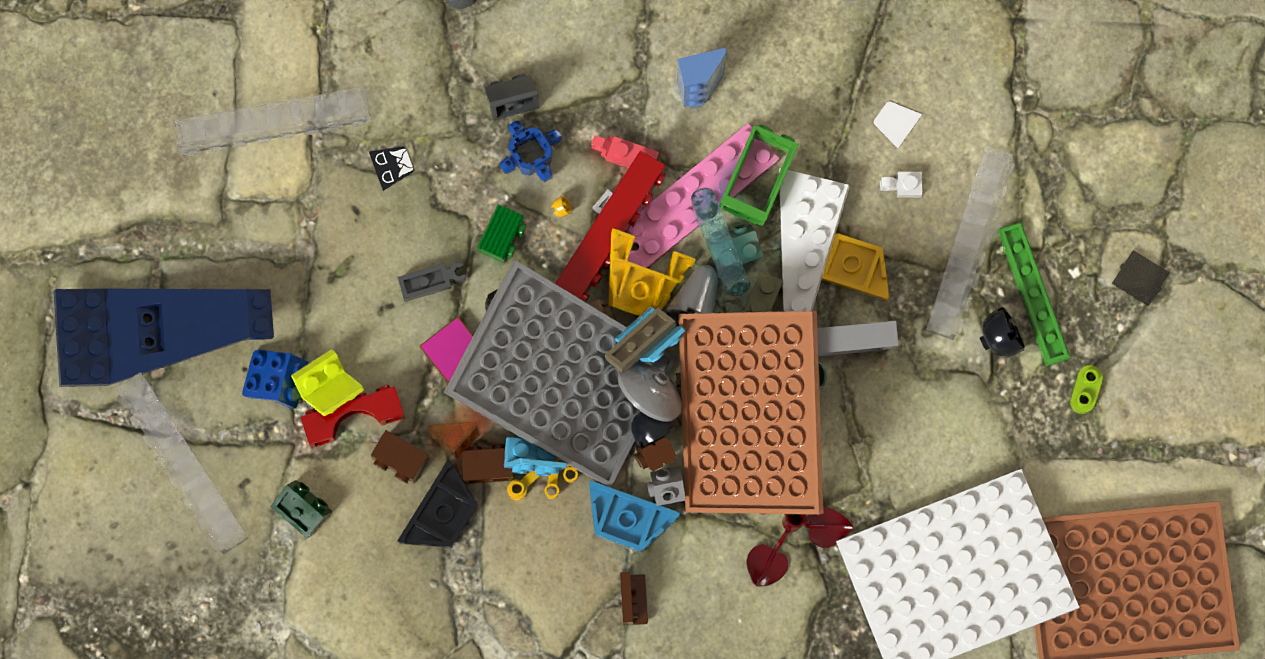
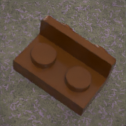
(633, 599)

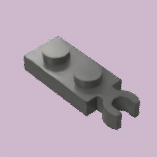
(429, 281)

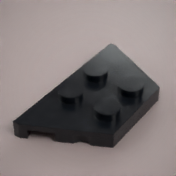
(441, 513)

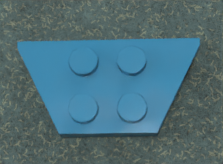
(627, 518)

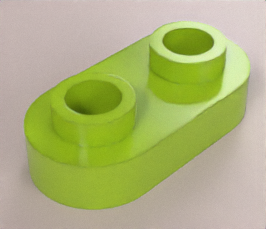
(1086, 388)

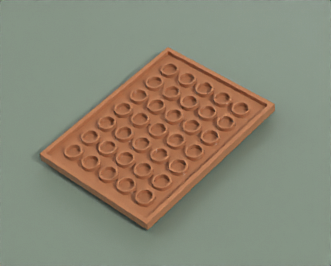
(751, 412)
(1143, 585)

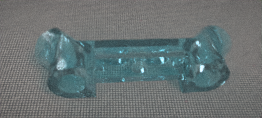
(719, 242)

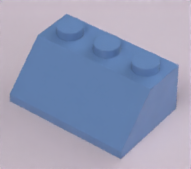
(699, 76)

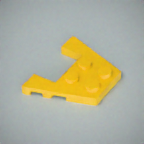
(636, 287)

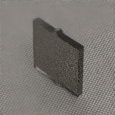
(1140, 278)

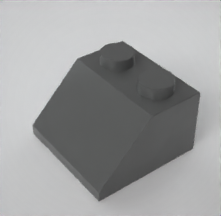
(512, 96)

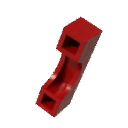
(382, 405)

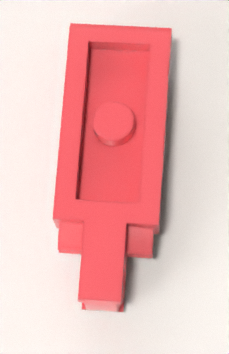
(620, 150)

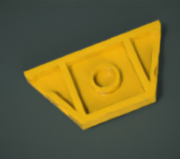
(857, 267)

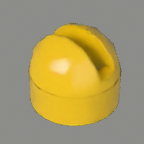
(562, 206)

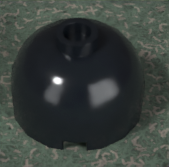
(1001, 334)
(649, 430)

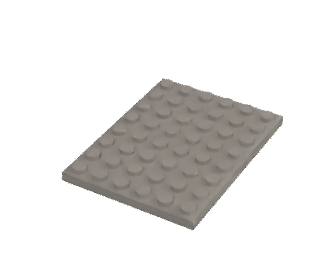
(546, 376)

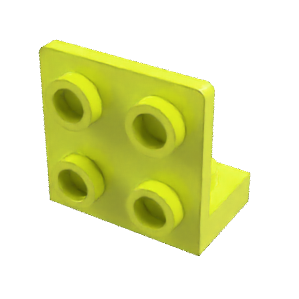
(326, 383)

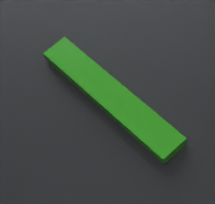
(1033, 294)

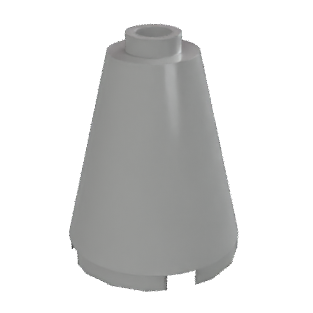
(696, 294)

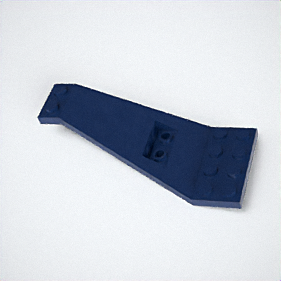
(105, 332)

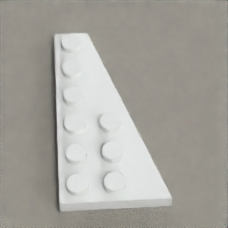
(808, 227)

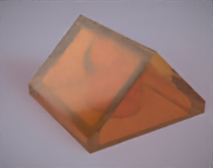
(454, 436)

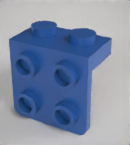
(271, 377)

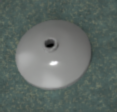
(651, 391)

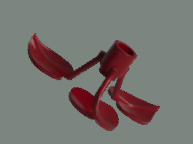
(769, 566)

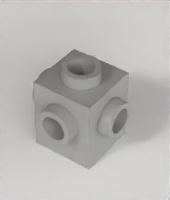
(666, 486)

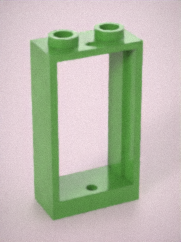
(745, 210)

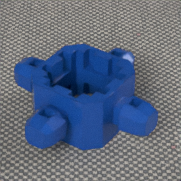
(520, 137)

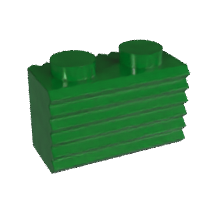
(501, 234)

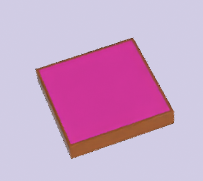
(447, 347)

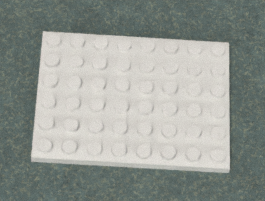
(958, 572)

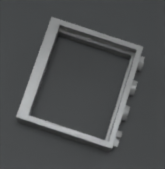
(857, 338)

